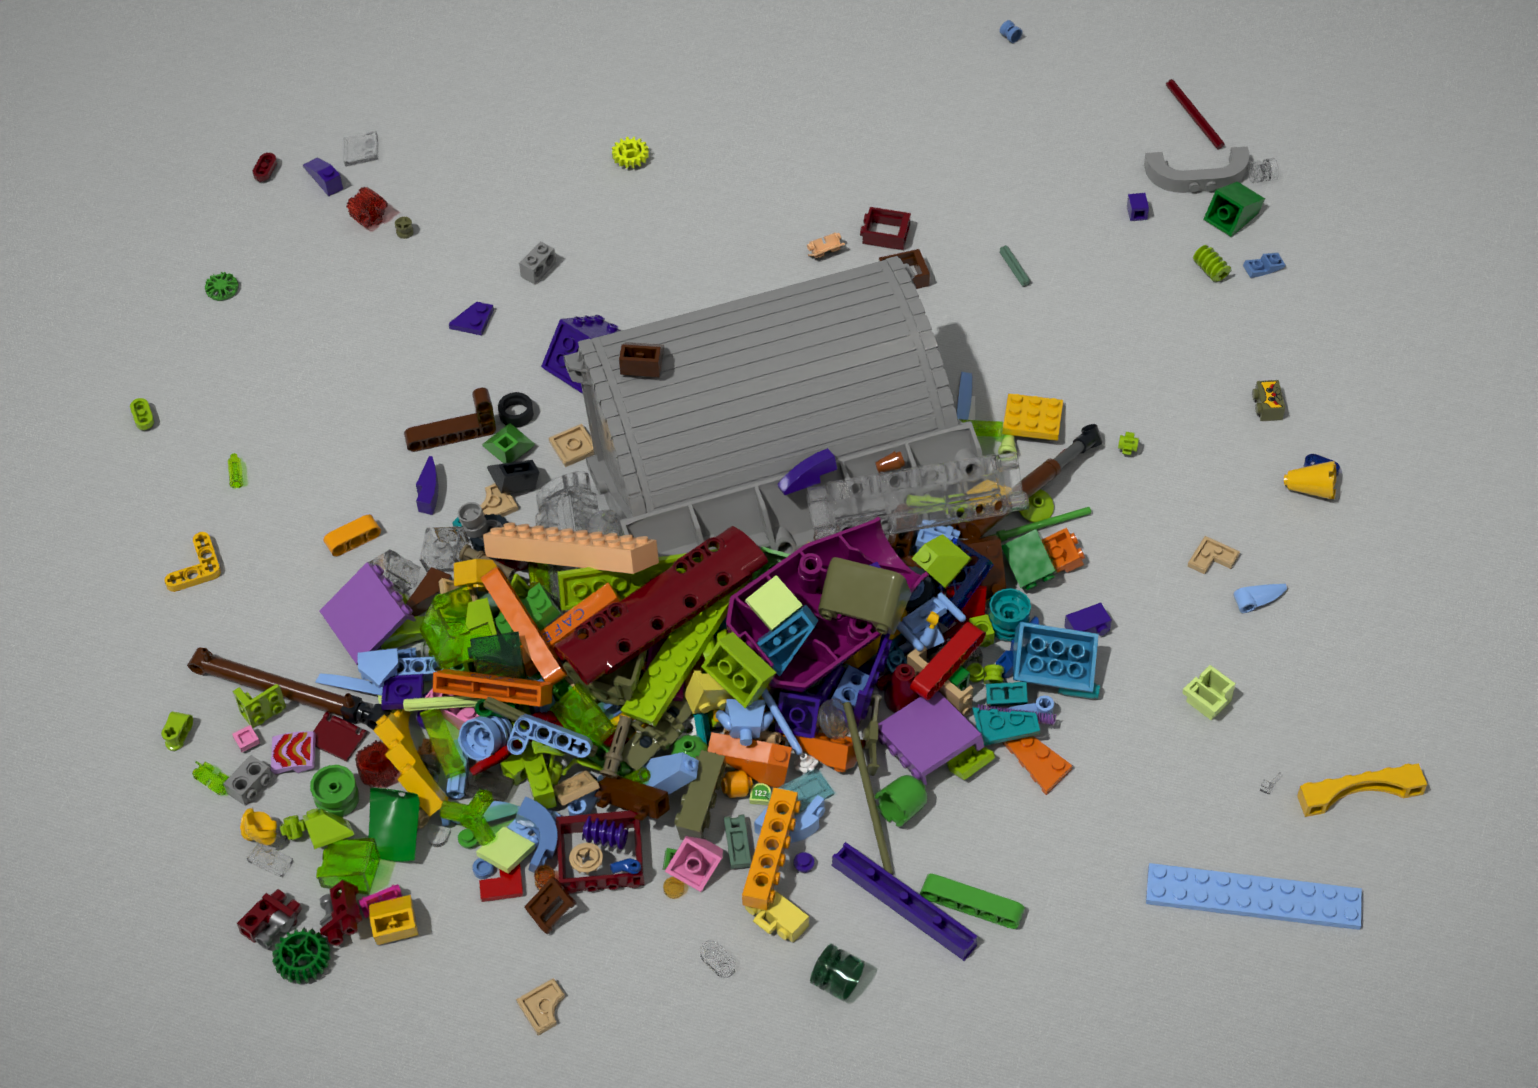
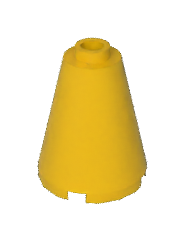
(1313, 480)

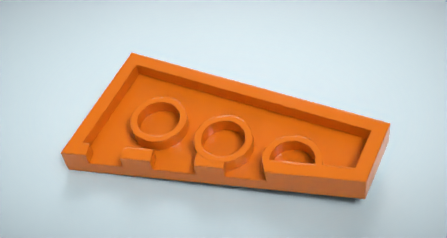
(1040, 761)

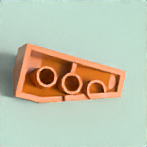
(833, 753)
(760, 760)

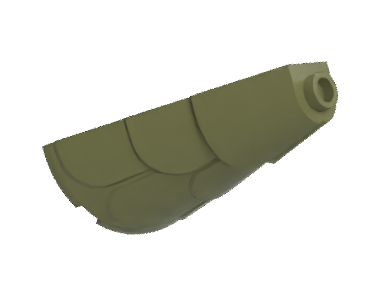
(617, 686)

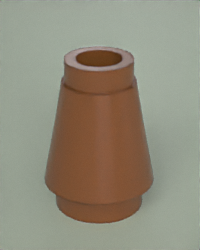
(891, 462)

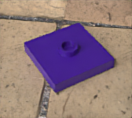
(399, 688)

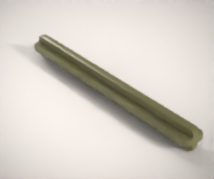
(513, 714)

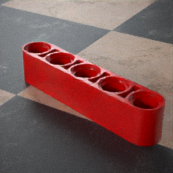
(947, 661)

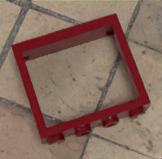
(575, 824)

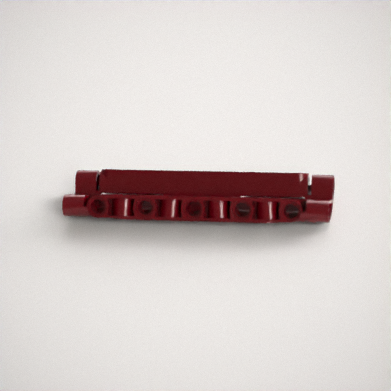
(661, 603)

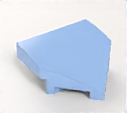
(378, 665)

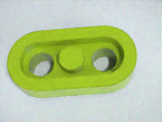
(142, 414)

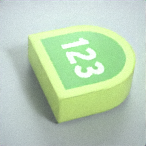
(758, 793)

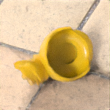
(258, 827)

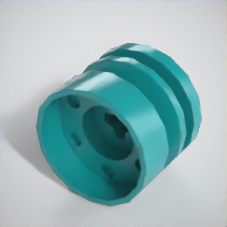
(1007, 610)

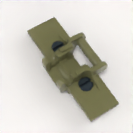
(648, 741)

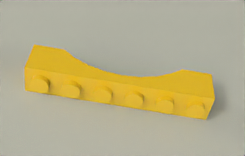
(1401, 781)

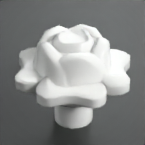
(805, 763)

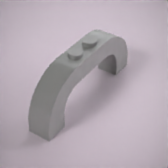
(1196, 180)

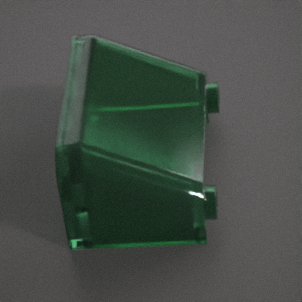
(498, 655)

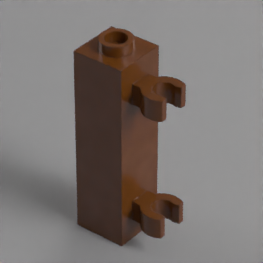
(633, 797)

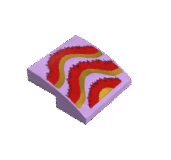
(293, 752)

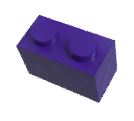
(1090, 619)

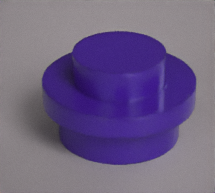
(803, 862)

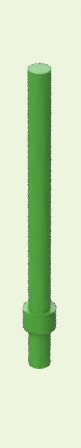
(1004, 535)

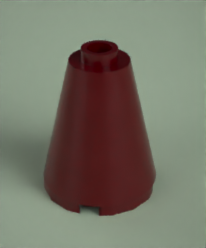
(898, 689)

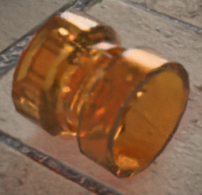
(543, 874)

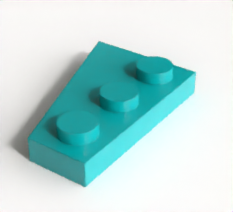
(1005, 726)

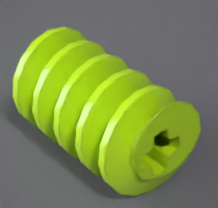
(1211, 263)

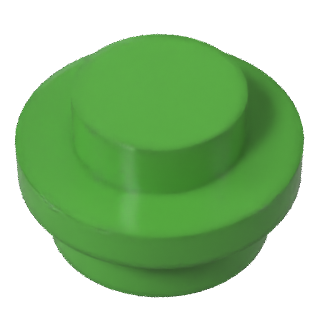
(467, 839)

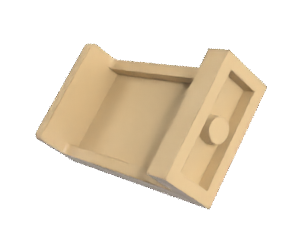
(959, 699)

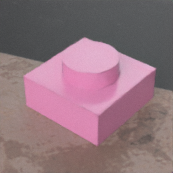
(246, 738)

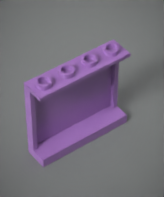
(366, 611)
(928, 735)

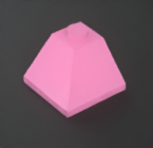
(695, 862)

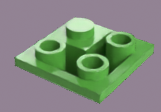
(508, 444)

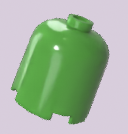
(901, 799)

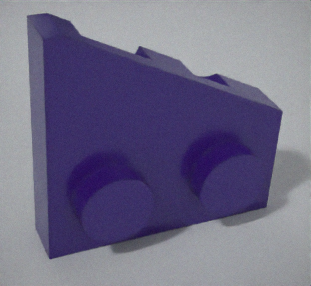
(473, 319)

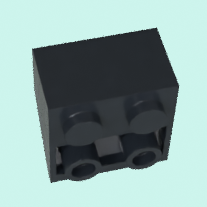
(514, 476)

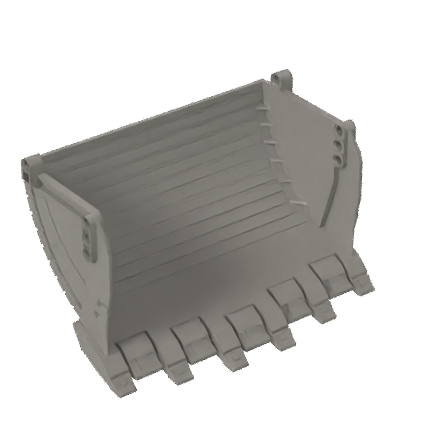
(757, 393)

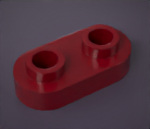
(264, 167)

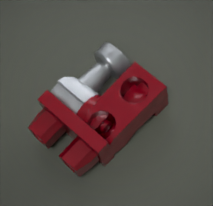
(270, 912)
(341, 912)

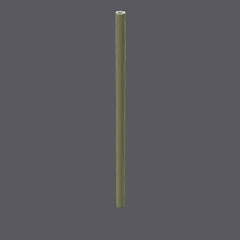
(867, 788)

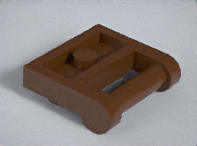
(545, 901)

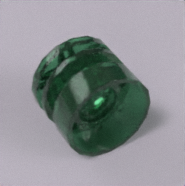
(836, 971)

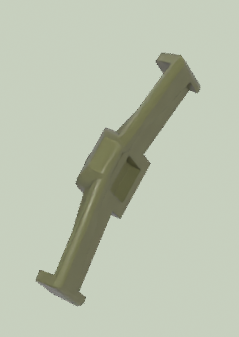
(870, 735)

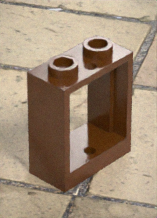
(914, 258)

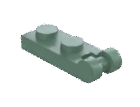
(737, 842)

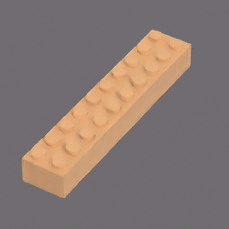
(571, 548)

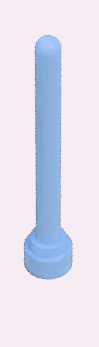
(782, 722)

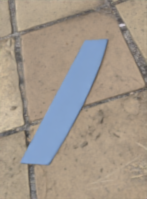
(965, 395)
(349, 683)

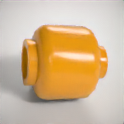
(736, 784)

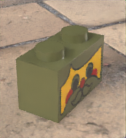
(1268, 400)

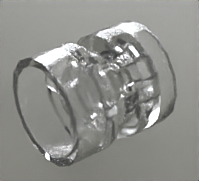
(1263, 170)

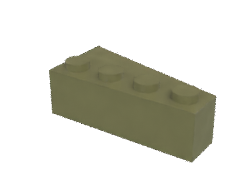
(700, 796)

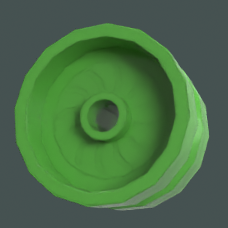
(335, 790)

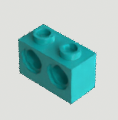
(1006, 694)

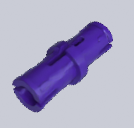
(830, 682)

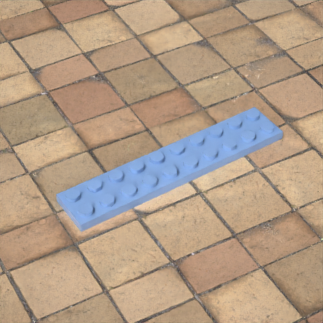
(1254, 896)

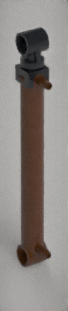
(348, 706)

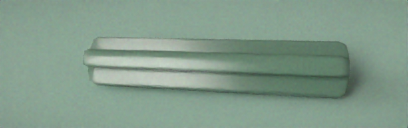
(1014, 265)

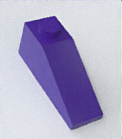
(324, 175)

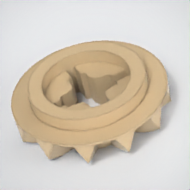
(583, 850)

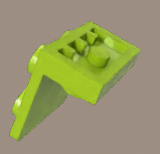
(261, 707)

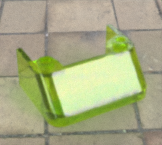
(447, 643)

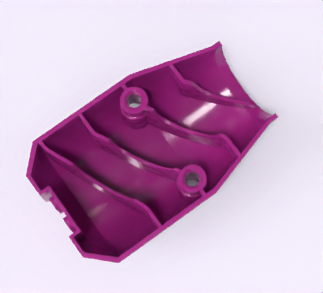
(805, 575)

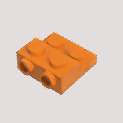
(1064, 551)

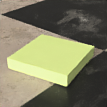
(773, 603)
(506, 850)

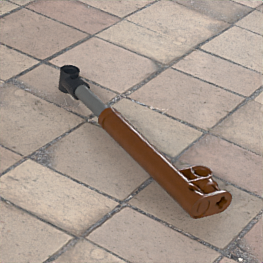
(1034, 481)

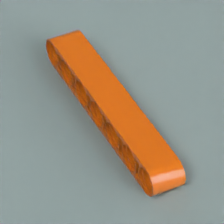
(521, 621)

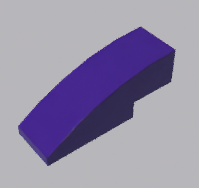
(808, 472)
(427, 488)

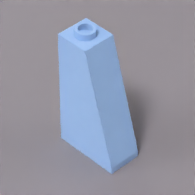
(671, 771)

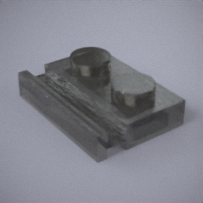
(497, 784)

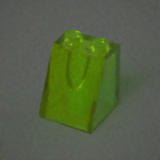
(350, 861)

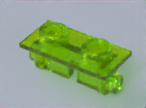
(206, 772)

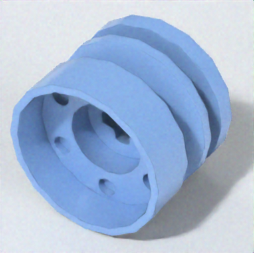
(484, 736)

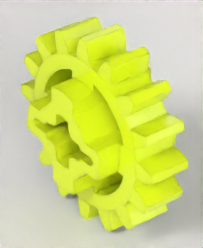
(630, 152)

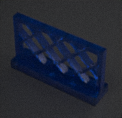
(968, 586)

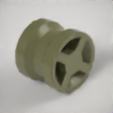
(404, 227)

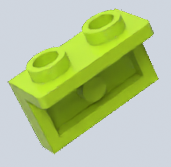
(970, 761)

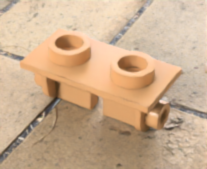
(831, 243)

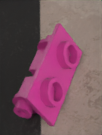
(386, 894)

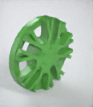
(221, 286)

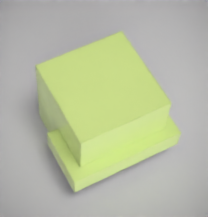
(1209, 692)

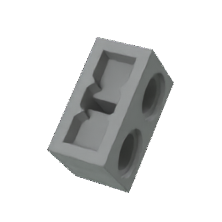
(537, 262)
(245, 777)

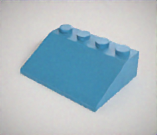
(1054, 656)

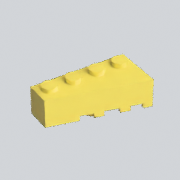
(706, 694)

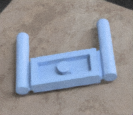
(917, 621)

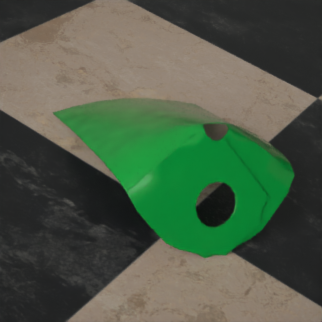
(394, 823)

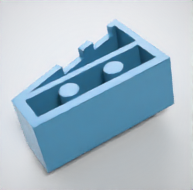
(787, 638)

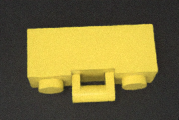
(783, 916)

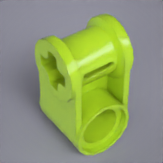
(176, 730)

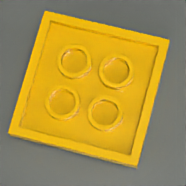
(1032, 417)

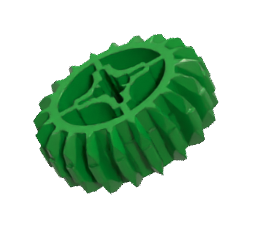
(304, 962)

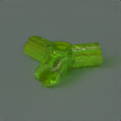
(472, 815)

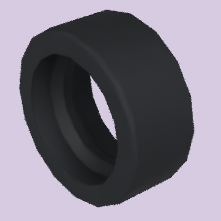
(514, 399)

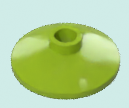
(1038, 511)

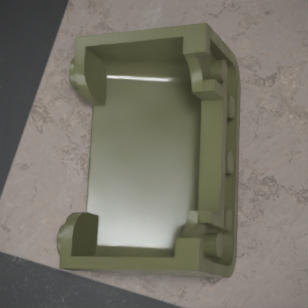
(864, 594)

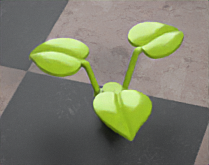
(554, 767)

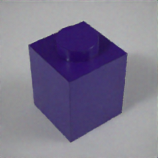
(1137, 206)

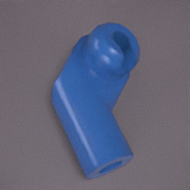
(628, 865)

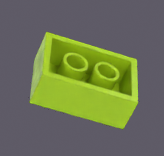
(738, 669)

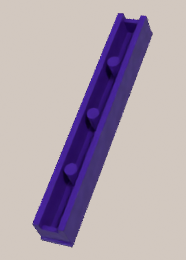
(905, 901)

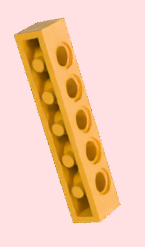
(780, 801)

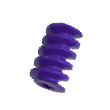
(605, 833)

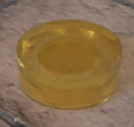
(673, 888)

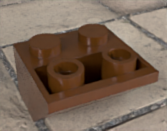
(641, 359)

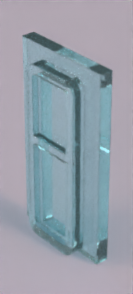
(808, 788)

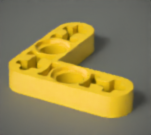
(202, 569)

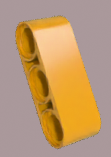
(352, 535)

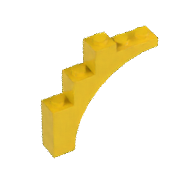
(402, 753)

